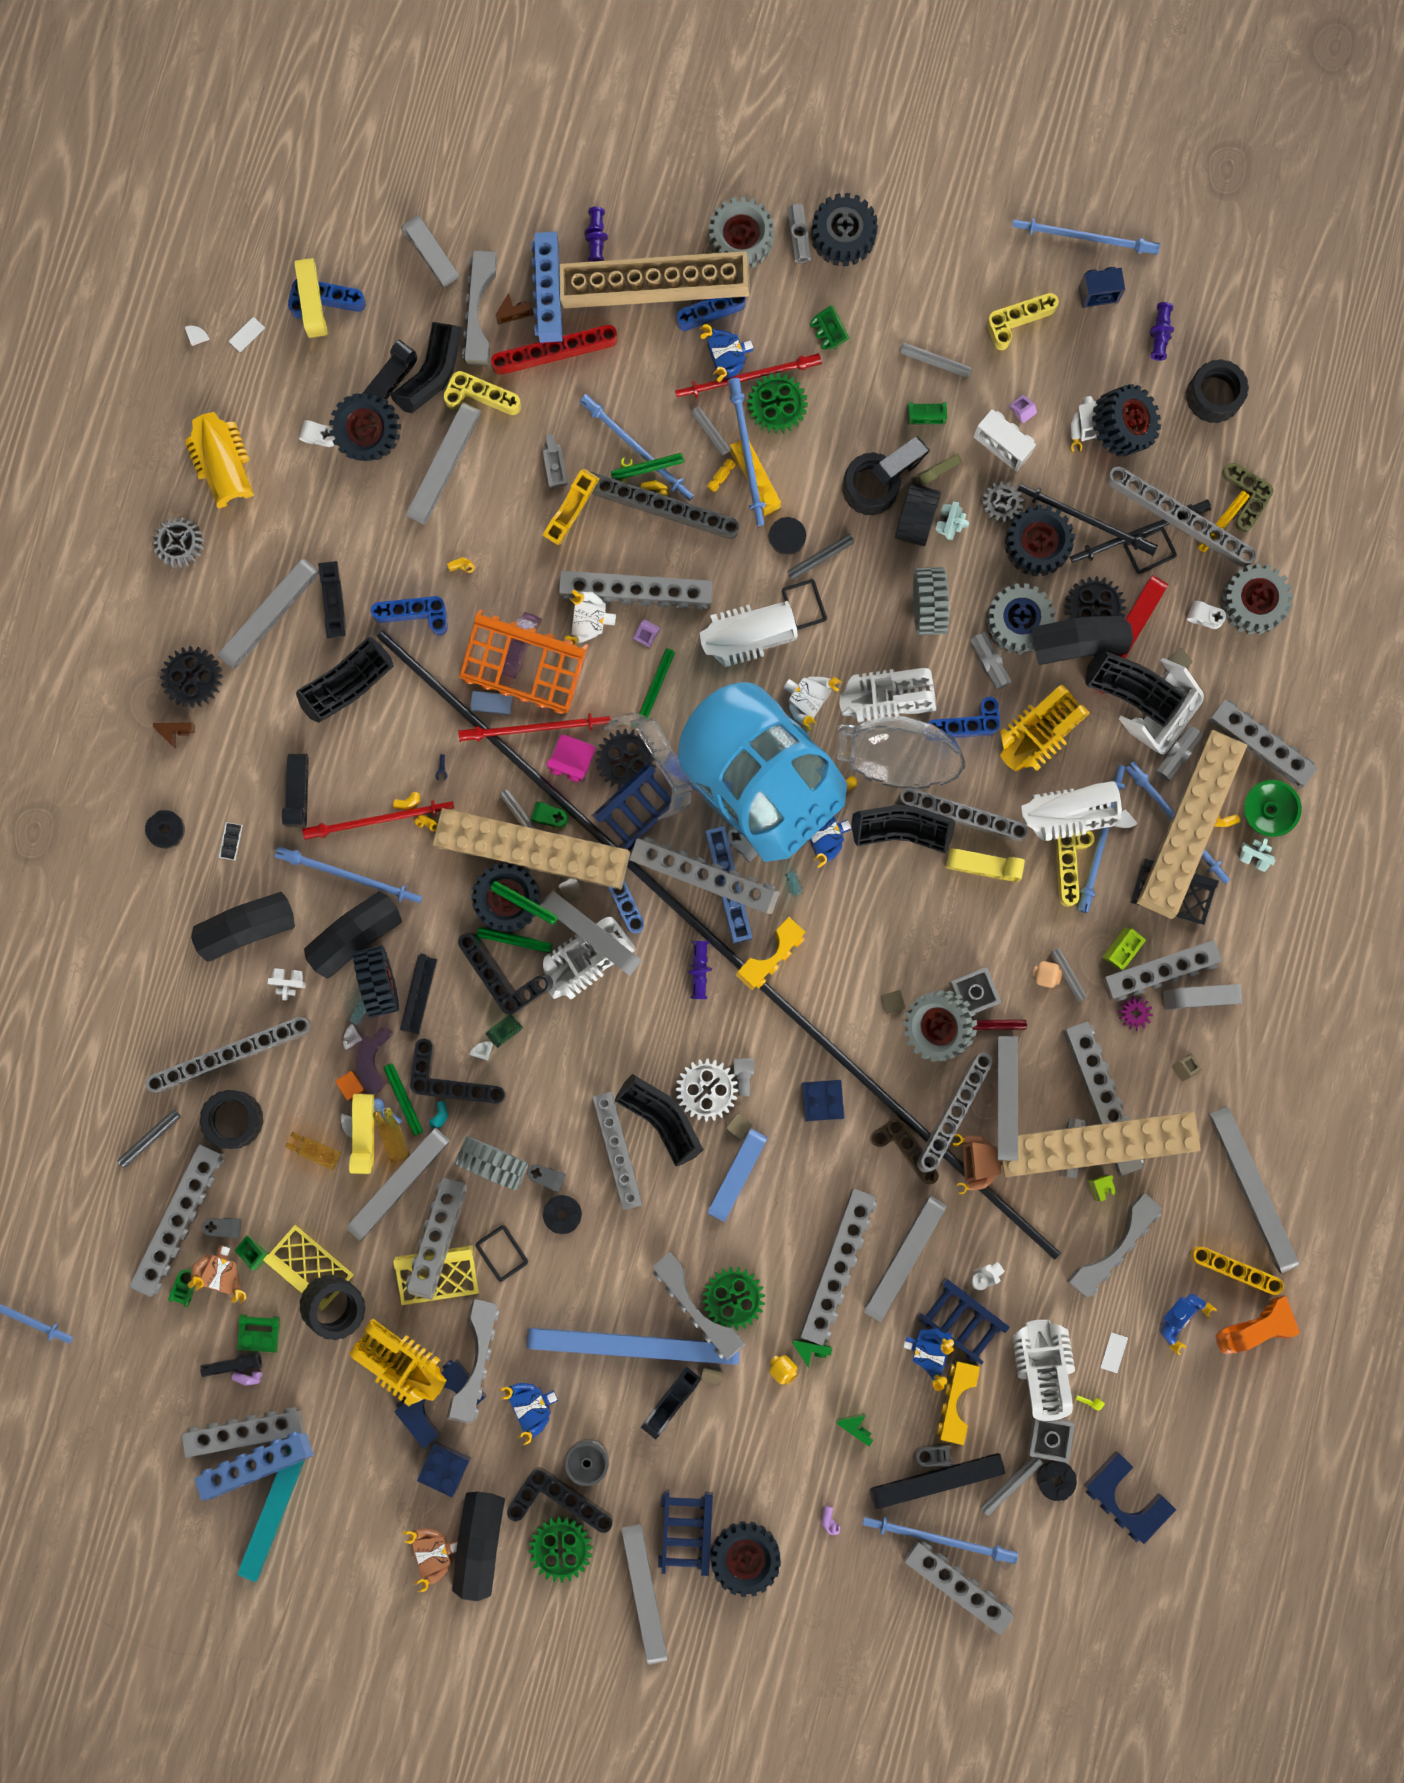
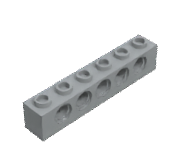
(1267, 754)
(1207, 951)
(617, 1150)
(426, 1287)
(194, 1446)
(996, 1621)

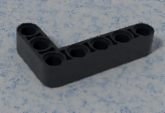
(499, 977)
(448, 1085)
(560, 1498)

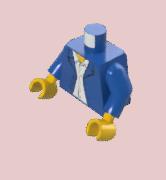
(725, 351)
(828, 840)
(1180, 1316)
(931, 1353)
(530, 1407)

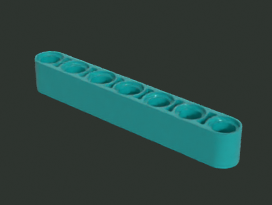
(269, 1521)

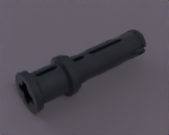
(240, 1363)

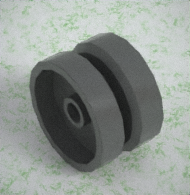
(587, 1450)

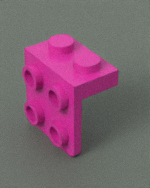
(571, 758)

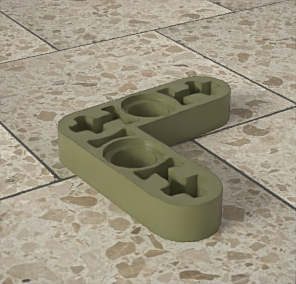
(932, 472)
(1256, 496)

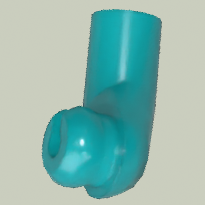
(441, 1117)

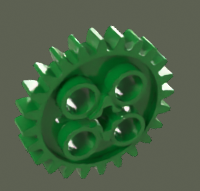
(781, 419)
(740, 1315)
(543, 1549)

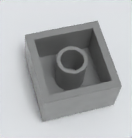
(977, 990)
(1051, 1439)

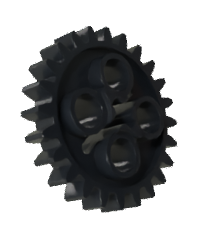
(1094, 590)
(179, 664)
(620, 743)

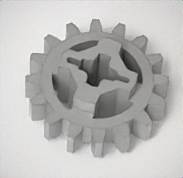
(1005, 510)

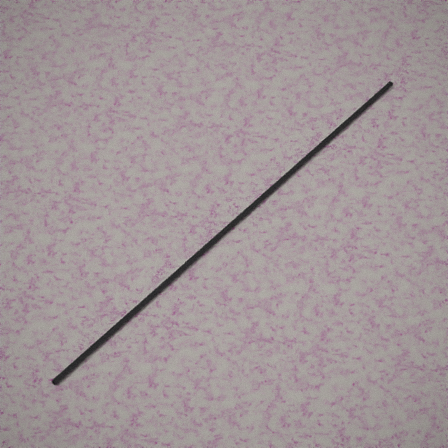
(713, 940)

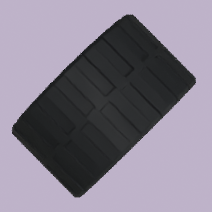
(1229, 373)
(858, 502)
(917, 514)
(207, 1119)
(347, 1322)

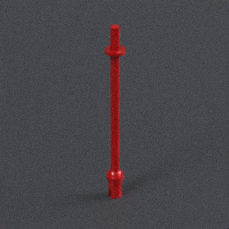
(801, 363)
(479, 733)
(323, 830)

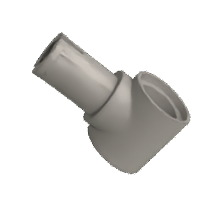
(743, 1071)

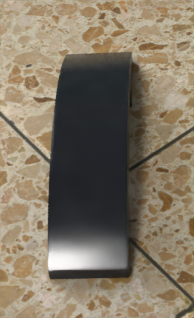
(332, 599)

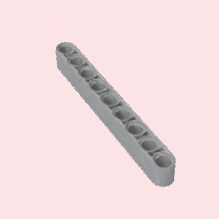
(1190, 516)
(219, 1055)
(1253, 1190)

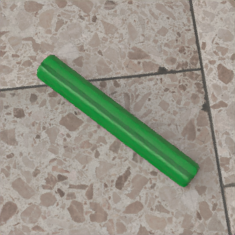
(647, 466)
(657, 682)
(524, 902)
(514, 940)
(403, 1099)

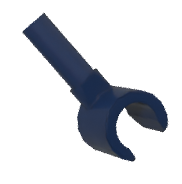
(442, 767)

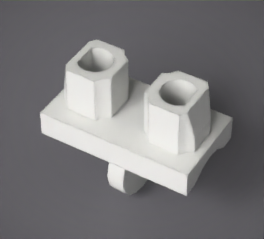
(278, 980)
(986, 1276)

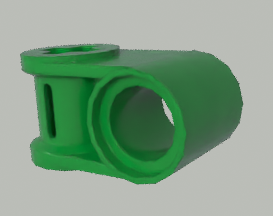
(546, 814)
(180, 1291)

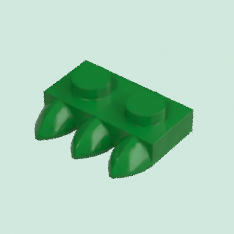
(830, 327)

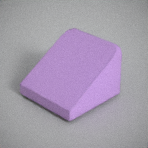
(1023, 408)
(646, 633)

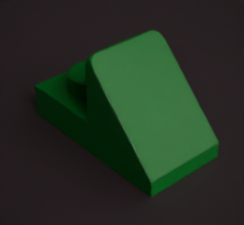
(806, 1348)
(851, 1425)

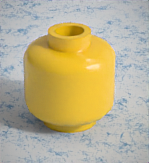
(783, 1369)

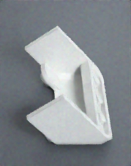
(1162, 738)

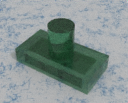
(504, 1031)

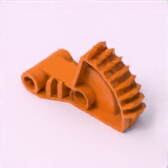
(1274, 1322)

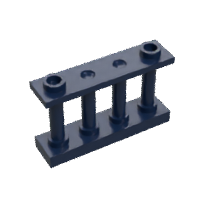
(618, 801)
(980, 1314)
(703, 1543)

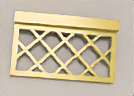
(453, 1255)
(291, 1276)

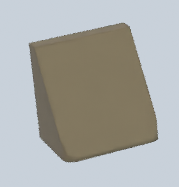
(1181, 658)
(570, 889)
(893, 1001)
(1186, 1067)
(739, 1126)
(711, 1375)

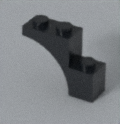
(670, 1402)

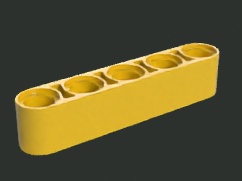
(1245, 1270)

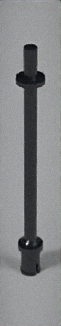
(1137, 542)
(1089, 552)

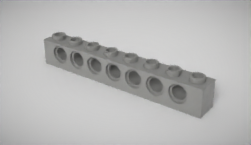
(646, 584)
(642, 855)
(1093, 1090)
(141, 1280)
(809, 1331)

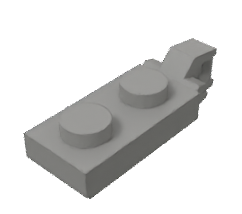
(554, 463)

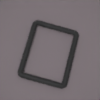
(1157, 563)
(818, 599)
(489, 1263)

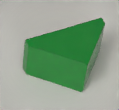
(251, 1253)

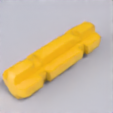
(721, 475)

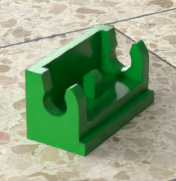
(927, 413)

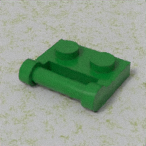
(258, 1340)

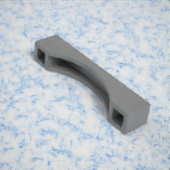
(483, 272)
(1141, 1214)
(673, 1274)
(481, 1319)

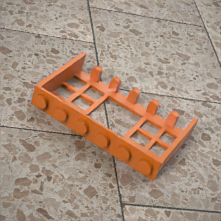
(529, 636)

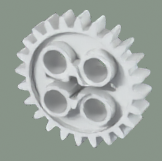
(719, 1103)

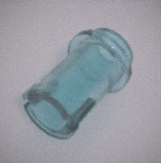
(794, 884)
(358, 1013)

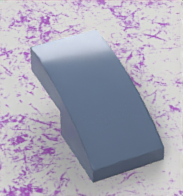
(491, 703)

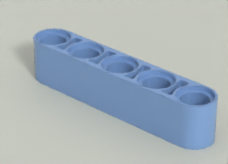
(634, 914)
(737, 1175)

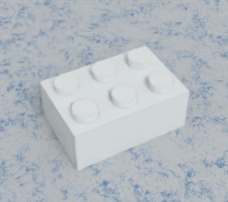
(1004, 440)

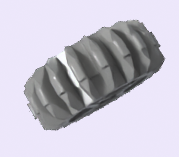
(172, 547)

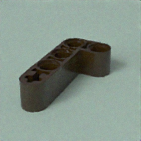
(908, 1153)

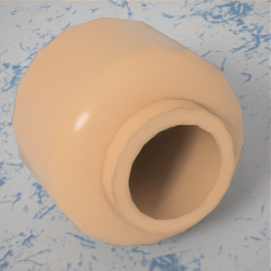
(1047, 974)

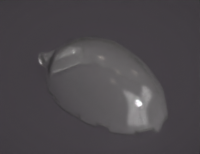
(901, 752)

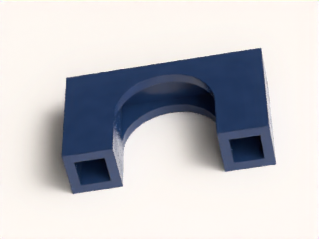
(415, 1417)
(1140, 1524)

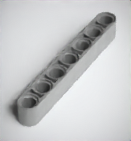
(444, 463)
(268, 613)
(972, 812)
(591, 933)
(1008, 1098)
(947, 1117)
(397, 1184)
(904, 1258)
(644, 1594)

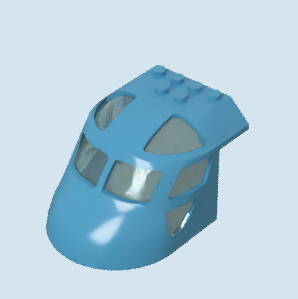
(760, 770)

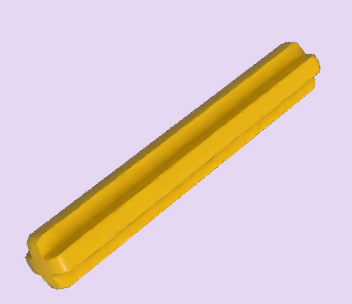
(1227, 517)

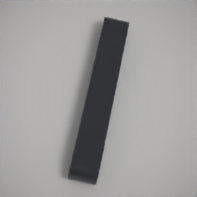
(937, 1481)

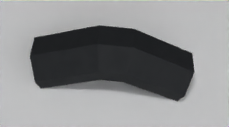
(435, 370)
(1081, 638)
(345, 681)
(1135, 685)
(902, 824)
(242, 926)
(351, 934)
(663, 1115)
(477, 1545)

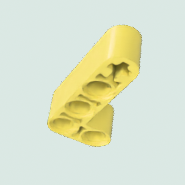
(310, 298)
(1024, 317)
(484, 396)
(985, 865)
(1071, 869)
(362, 1134)

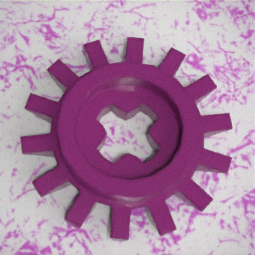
(1130, 1006)

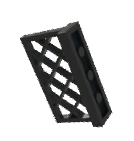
(1197, 881)
(418, 994)

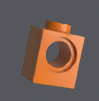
(350, 1085)

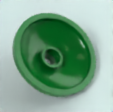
(1284, 804)

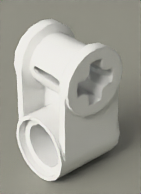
(314, 434)
(1203, 614)

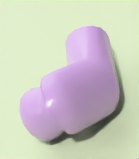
(246, 1380)
(827, 1521)

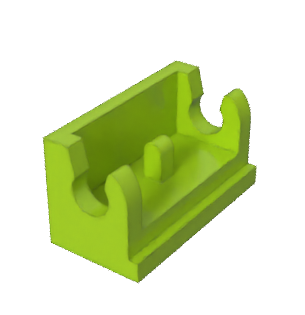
(1124, 948)
(1100, 1186)

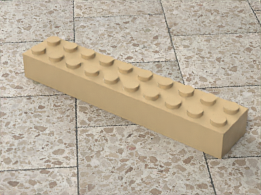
(654, 279)
(1192, 824)
(531, 848)
(1104, 1144)

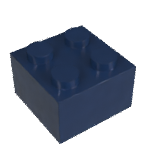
(1101, 287)
(822, 1100)
(443, 1469)

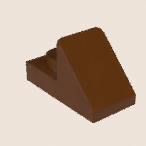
(510, 313)
(169, 730)

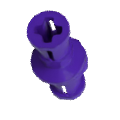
(595, 235)
(1161, 331)
(699, 970)

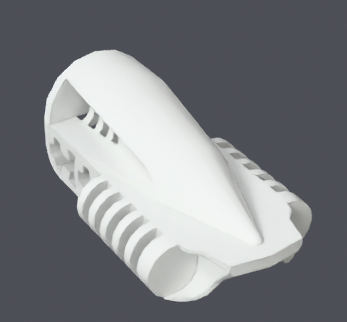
(748, 632)
(884, 694)
(1069, 811)
(580, 962)
(1045, 1361)

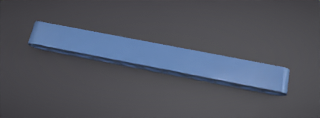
(625, 1345)

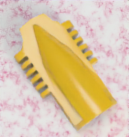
(219, 458)
(1041, 730)
(399, 1364)

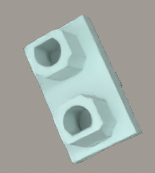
(955, 520)
(1264, 858)

